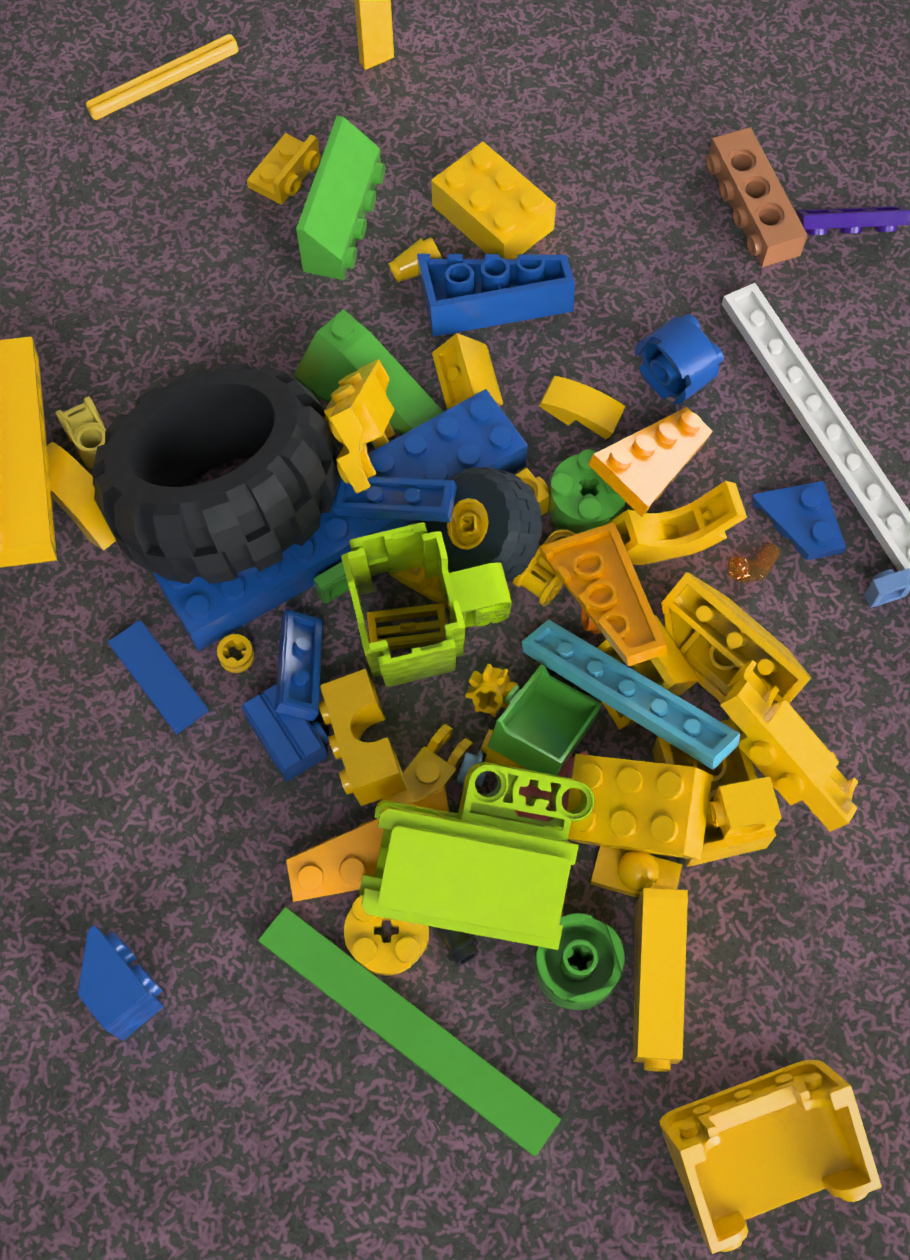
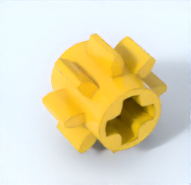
(489, 689)

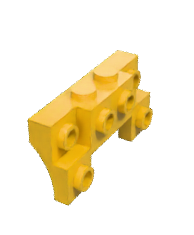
(359, 416)
(788, 750)

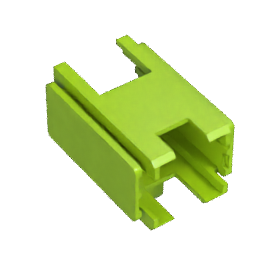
(473, 595)
(483, 866)

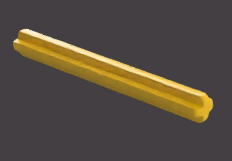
(161, 77)

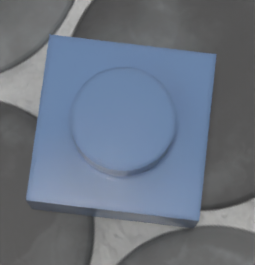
(888, 587)

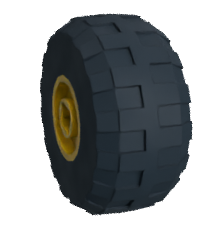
(491, 522)

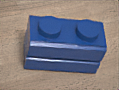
(287, 739)

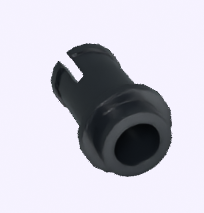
(459, 945)

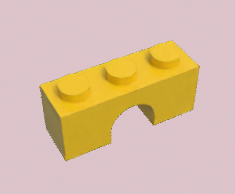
(370, 767)

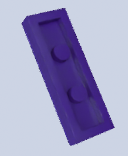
(853, 219)

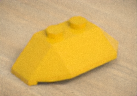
(722, 637)

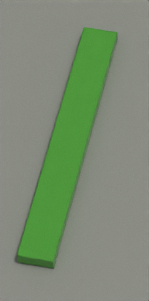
(410, 1032)

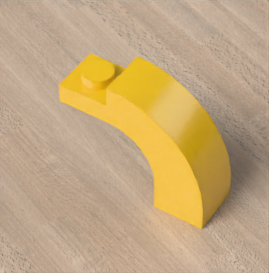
(74, 492)
(681, 530)

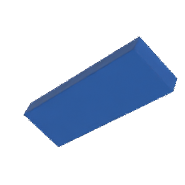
(398, 499)
(299, 665)
(158, 677)

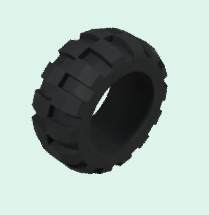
(231, 520)

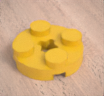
(370, 949)

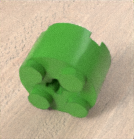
(581, 497)
(590, 941)

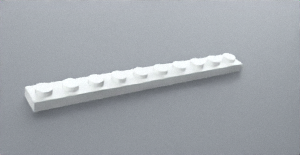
(823, 421)

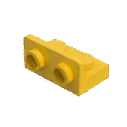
(285, 168)

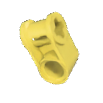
(84, 429)

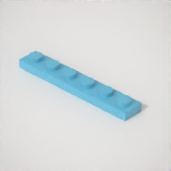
(632, 694)

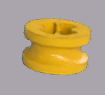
(239, 642)

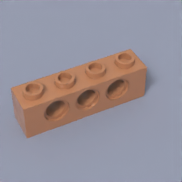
(755, 197)

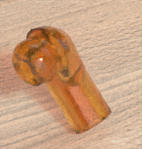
(757, 569)

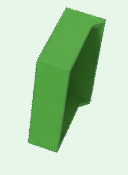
(543, 723)

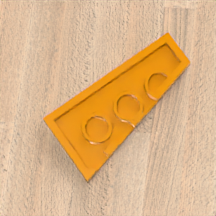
(608, 589)

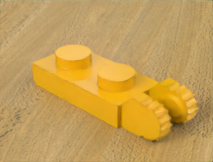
(430, 772)

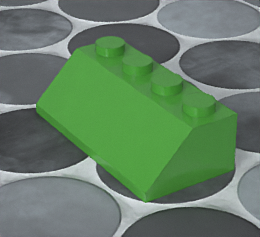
(339, 202)

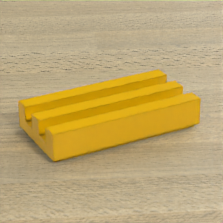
(412, 627)

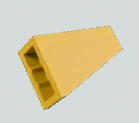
(659, 977)

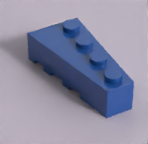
(493, 290)

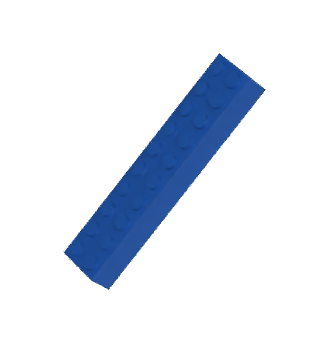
(460, 438)

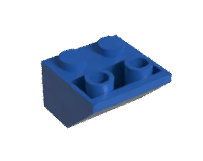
(112, 988)

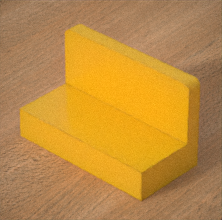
(465, 370)

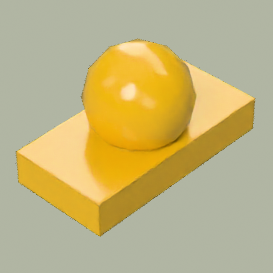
(632, 871)

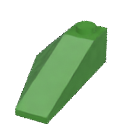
(345, 347)

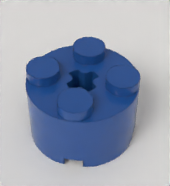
(678, 359)

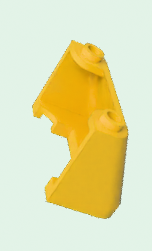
(768, 1148)

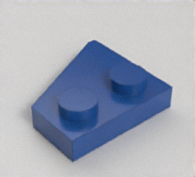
(804, 517)

